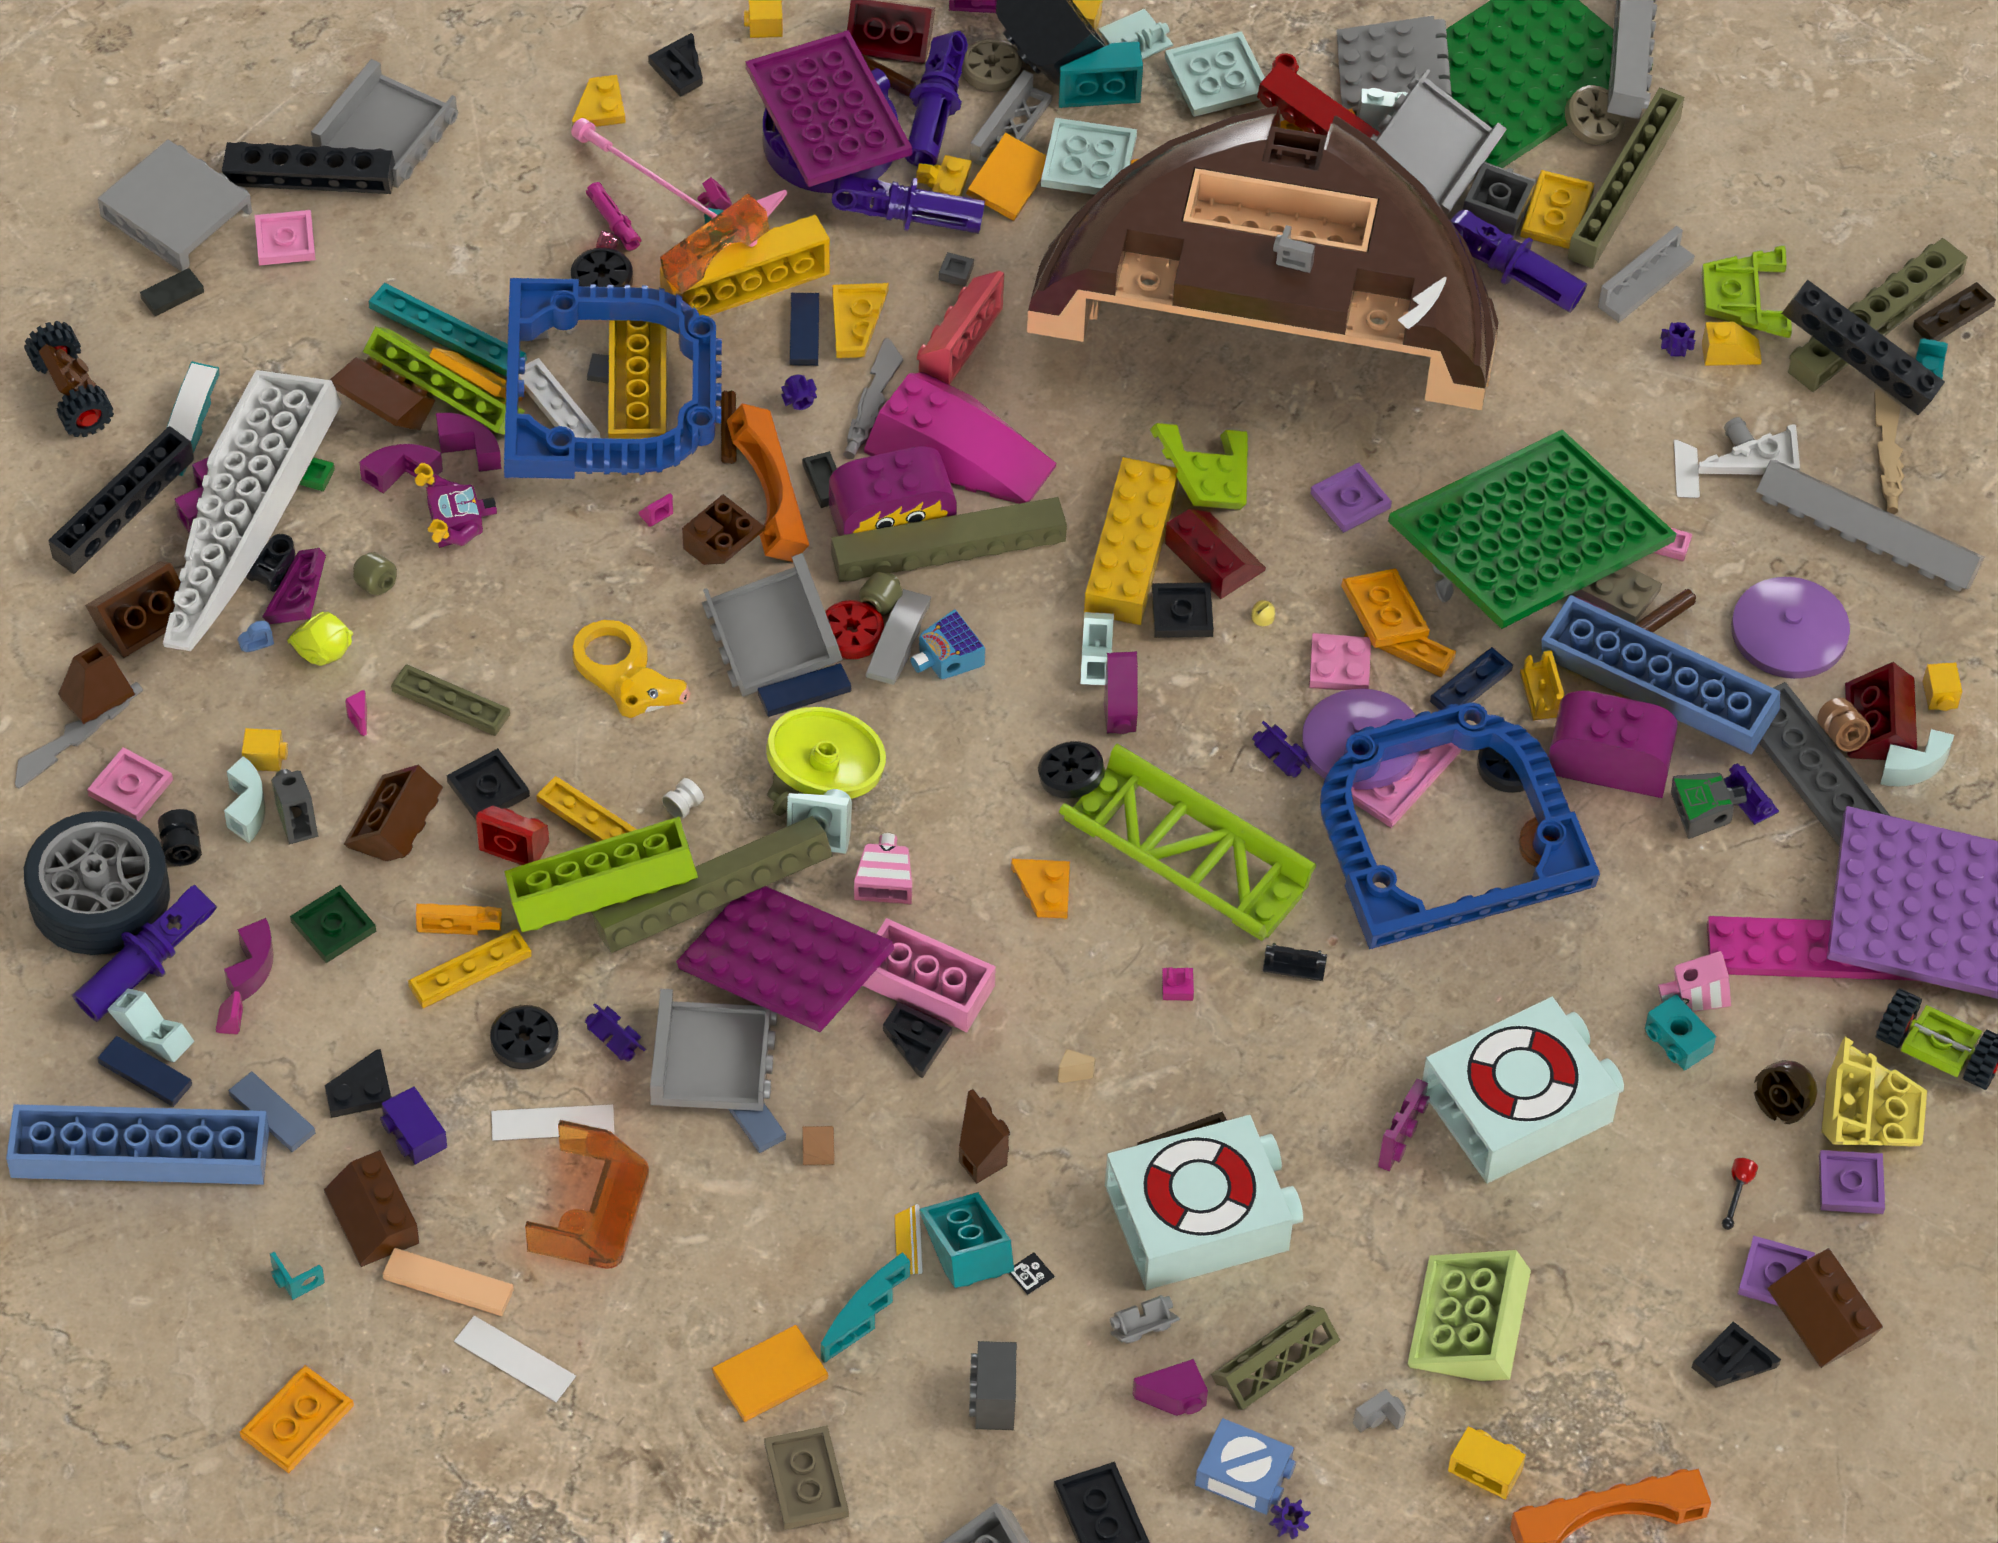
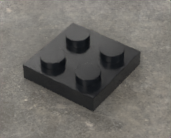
(1182, 610)
(488, 783)

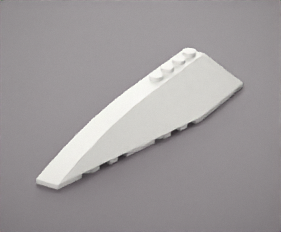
(246, 492)

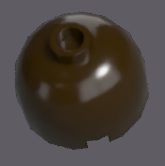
(1786, 1091)

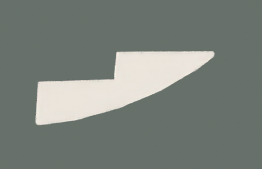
(1425, 300)

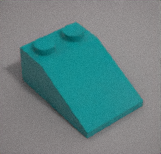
(1103, 77)
(968, 1240)

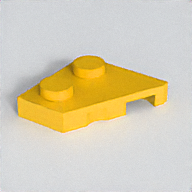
(601, 102)

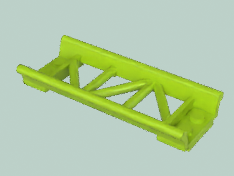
(1258, 910)

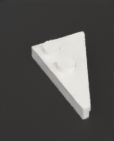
(1755, 455)

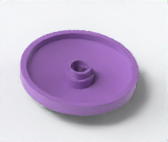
(1790, 627)
(1345, 714)

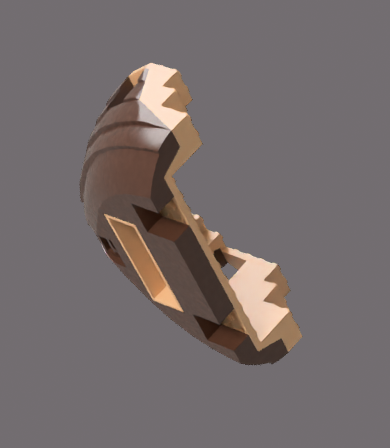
(1205, 229)

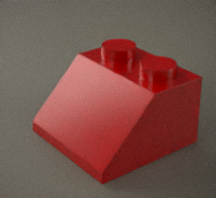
(511, 835)

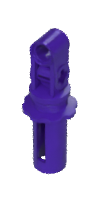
(936, 97)
(907, 203)
(1518, 261)
(143, 953)

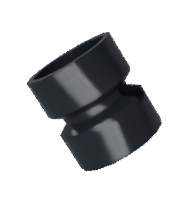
(179, 837)

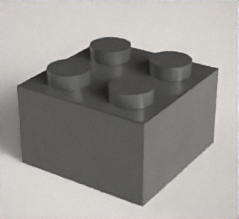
(1499, 198)
(993, 1385)

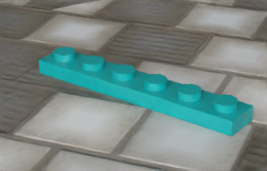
(442, 328)

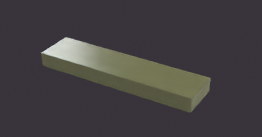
(450, 700)

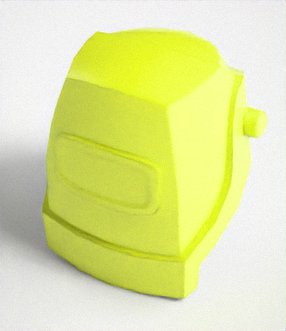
(321, 639)

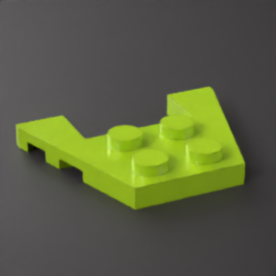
(1734, 293)
(1209, 477)

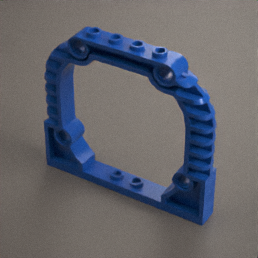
(556, 452)
(1394, 915)

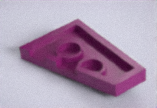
(298, 589)
(1403, 1125)

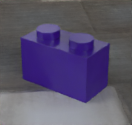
(413, 1125)

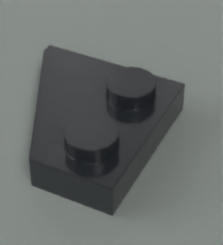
(678, 65)
(916, 1036)
(359, 1087)
(1734, 1357)

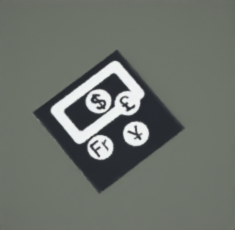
(1031, 1273)

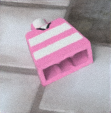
(884, 872)
(1700, 983)

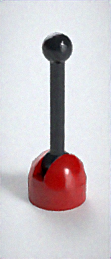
(1743, 1172)

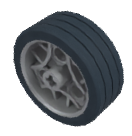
(74, 857)

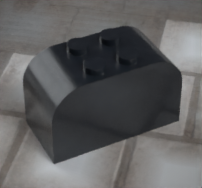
(1047, 33)

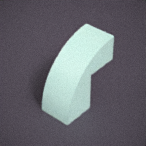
(1095, 646)
(1911, 766)
(248, 810)
(146, 1025)

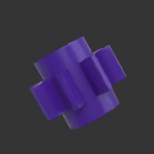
(1677, 339)
(799, 392)
(1286, 1526)

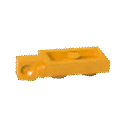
(457, 918)

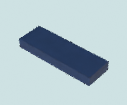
(804, 329)
(1473, 680)
(804, 690)
(144, 1071)

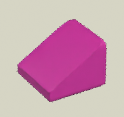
(657, 510)
(357, 711)
(230, 1015)

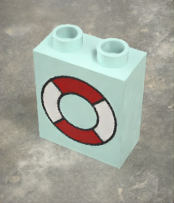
(1522, 1088)
(1201, 1201)

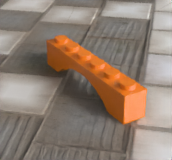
(757, 439)
(1672, 1498)

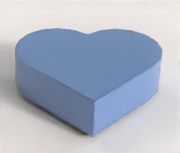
(256, 637)

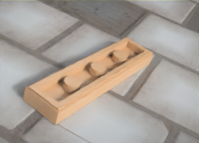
(448, 1282)

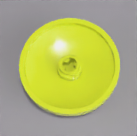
(825, 751)

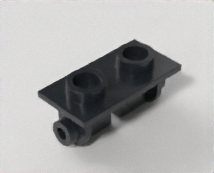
(1294, 962)

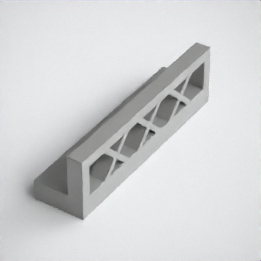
(1003, 116)
(1645, 276)

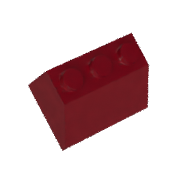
(891, 29)
(1211, 551)
(1889, 706)

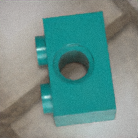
(1676, 1017)

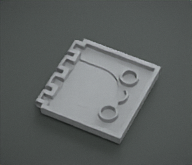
(1390, 56)

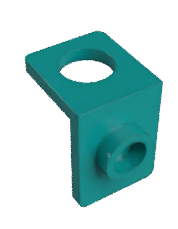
(294, 1286)

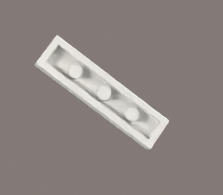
(555, 400)

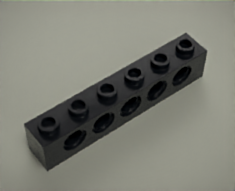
(309, 167)
(1863, 347)
(121, 499)

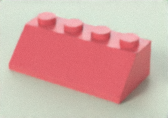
(962, 327)

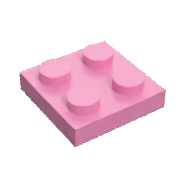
(285, 237)
(1339, 662)
(130, 784)

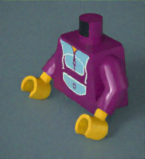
(453, 508)

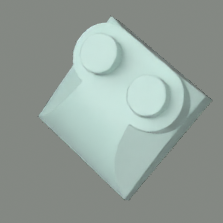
(830, 811)

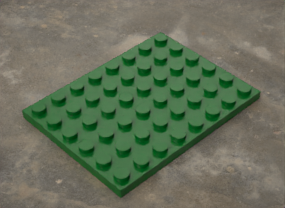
(1523, 64)
(1531, 528)

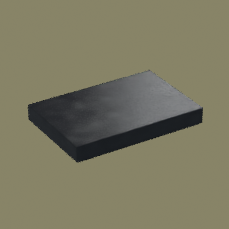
(1100, 1507)

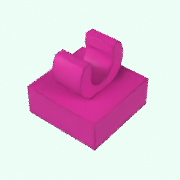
(715, 195)
(1177, 984)

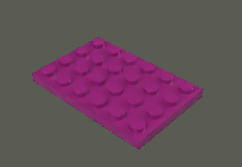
(828, 108)
(786, 956)

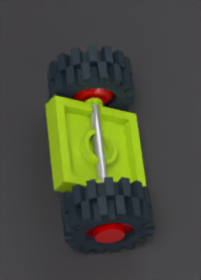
(1939, 1039)

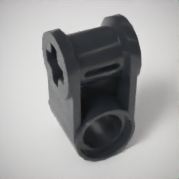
(271, 563)

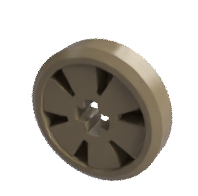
(991, 51)
(1582, 121)

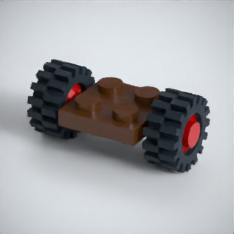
(84, 403)

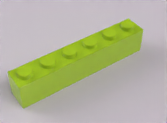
(417, 366)

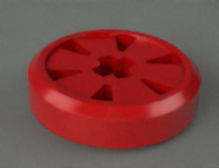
(860, 617)

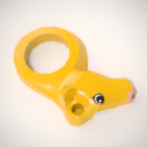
(629, 681)

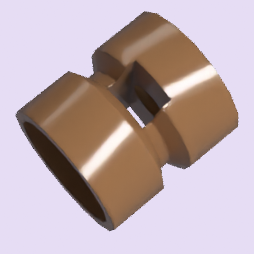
(1844, 724)

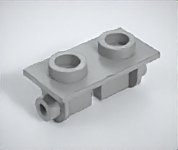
(1132, 1325)

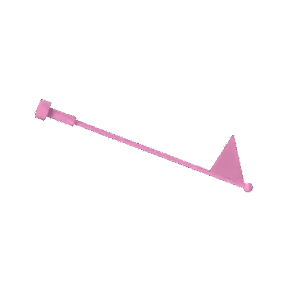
(585, 131)

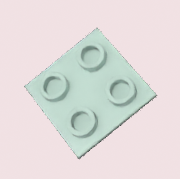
(1140, 28)

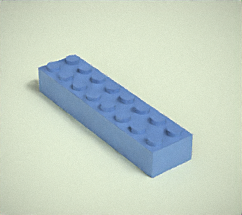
(1661, 674)
(138, 1144)

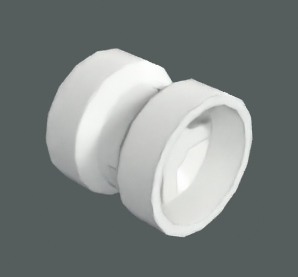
(683, 798)

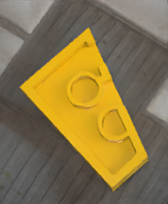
(856, 316)

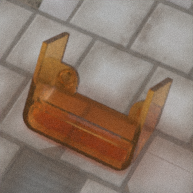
(603, 1232)

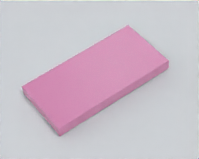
(1393, 800)

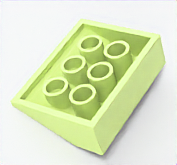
(1470, 1315)

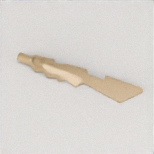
(1887, 418)

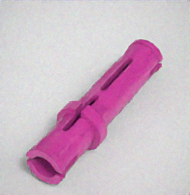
(617, 221)

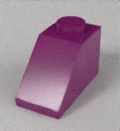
(1173, 1389)

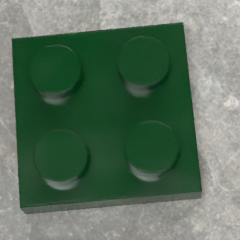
(333, 923)

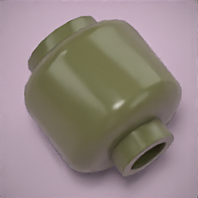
(374, 573)
(881, 592)

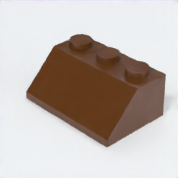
(384, 393)
(137, 608)
(395, 814)
(371, 1209)
(1825, 1308)

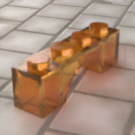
(689, 259)

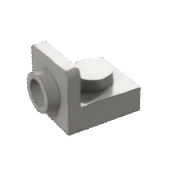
(1293, 253)
(1376, 1410)

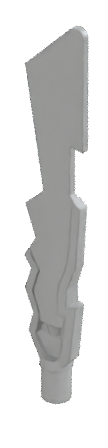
(872, 399)
(75, 733)

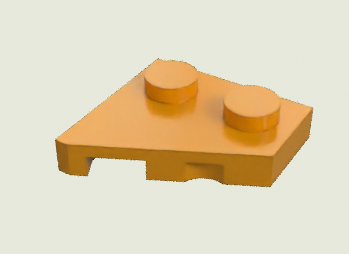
(1045, 885)

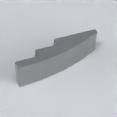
(898, 637)

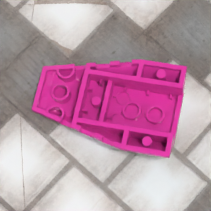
(971, 439)

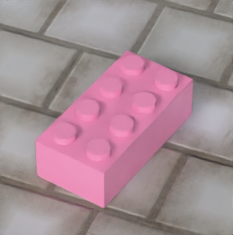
(932, 977)

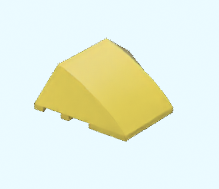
(1871, 1103)

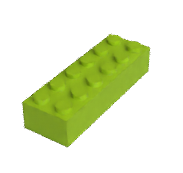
(600, 874)

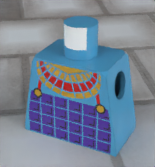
(949, 648)

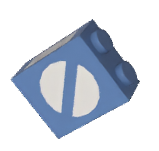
(1245, 1466)

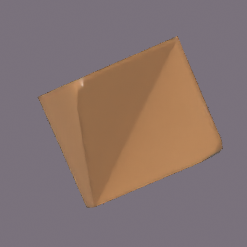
(818, 1145)

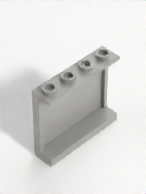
(385, 116)
(1437, 139)
(172, 203)
(772, 629)
(712, 1055)

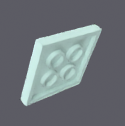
(1216, 73)
(1086, 155)

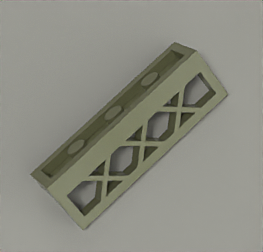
(1269, 1347)

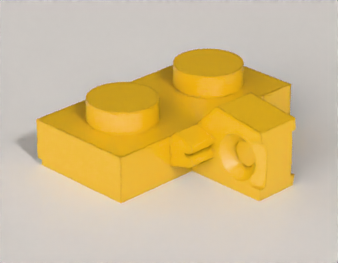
(947, 178)

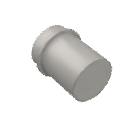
(1737, 431)

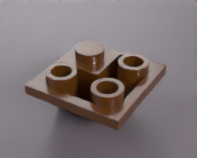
(719, 532)
(94, 684)
(982, 1139)

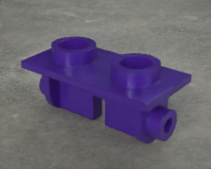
(1273, 741)
(1758, 805)
(605, 1024)

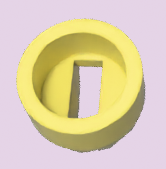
(1267, 614)

